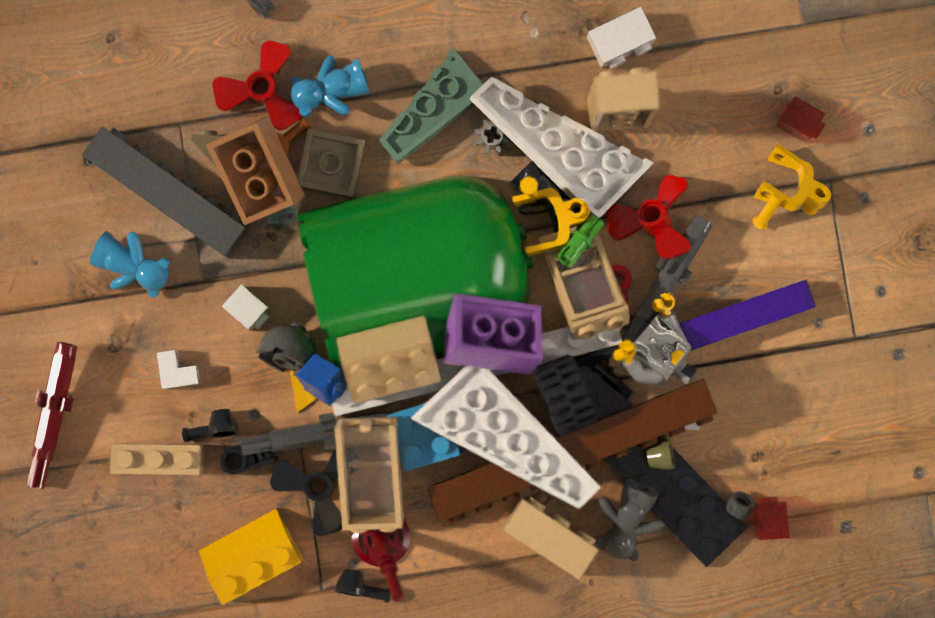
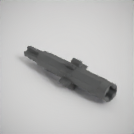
(671, 273)
(299, 436)

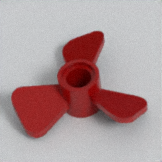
(232, 92)
(626, 221)

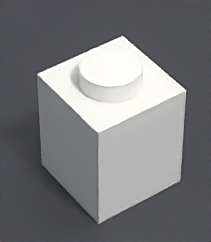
(247, 308)

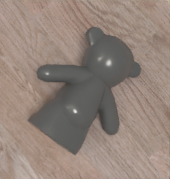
(627, 522)

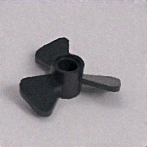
(327, 516)

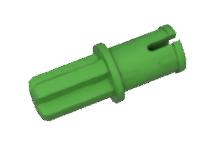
(580, 241)

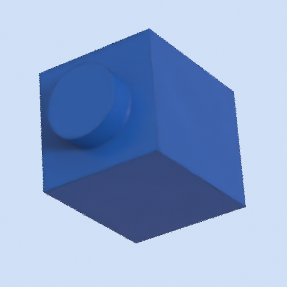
(322, 379)

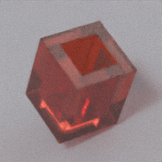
(801, 120)
(771, 519)

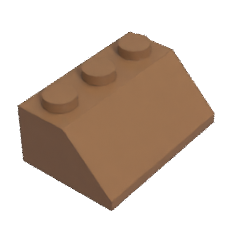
(256, 170)

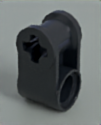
(250, 461)

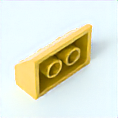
(250, 556)

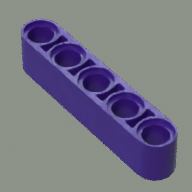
(748, 314)

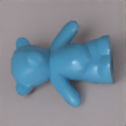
(329, 86)
(130, 262)

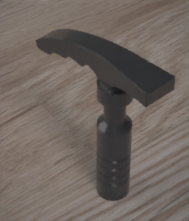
(594, 359)

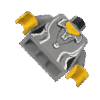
(659, 349)

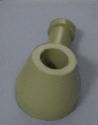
(661, 454)

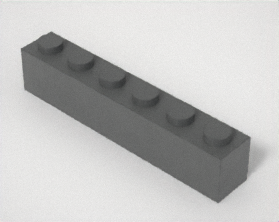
(165, 192)

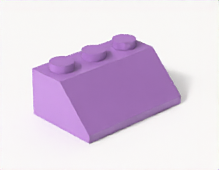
(493, 334)

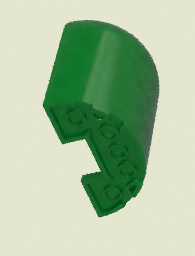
(410, 254)

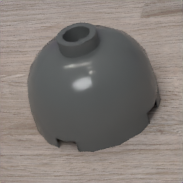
(286, 347)

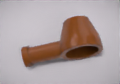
(293, 133)

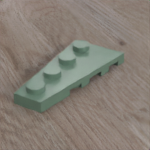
(433, 108)

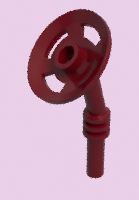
(386, 561)

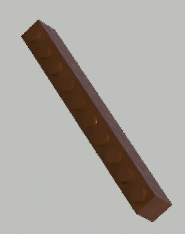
(587, 446)

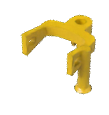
(810, 193)
(564, 213)

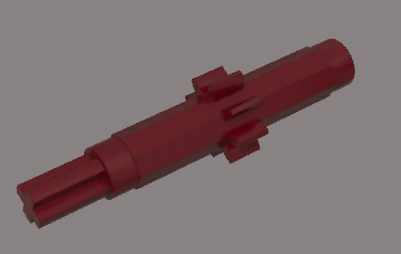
(53, 403)

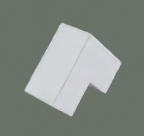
(172, 375)

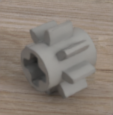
(496, 143)

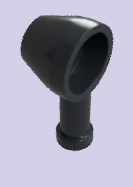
(220, 425)
(352, 583)

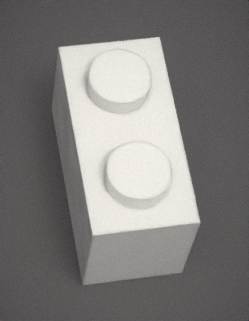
(621, 38)

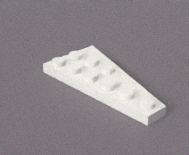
(563, 149)
(492, 423)

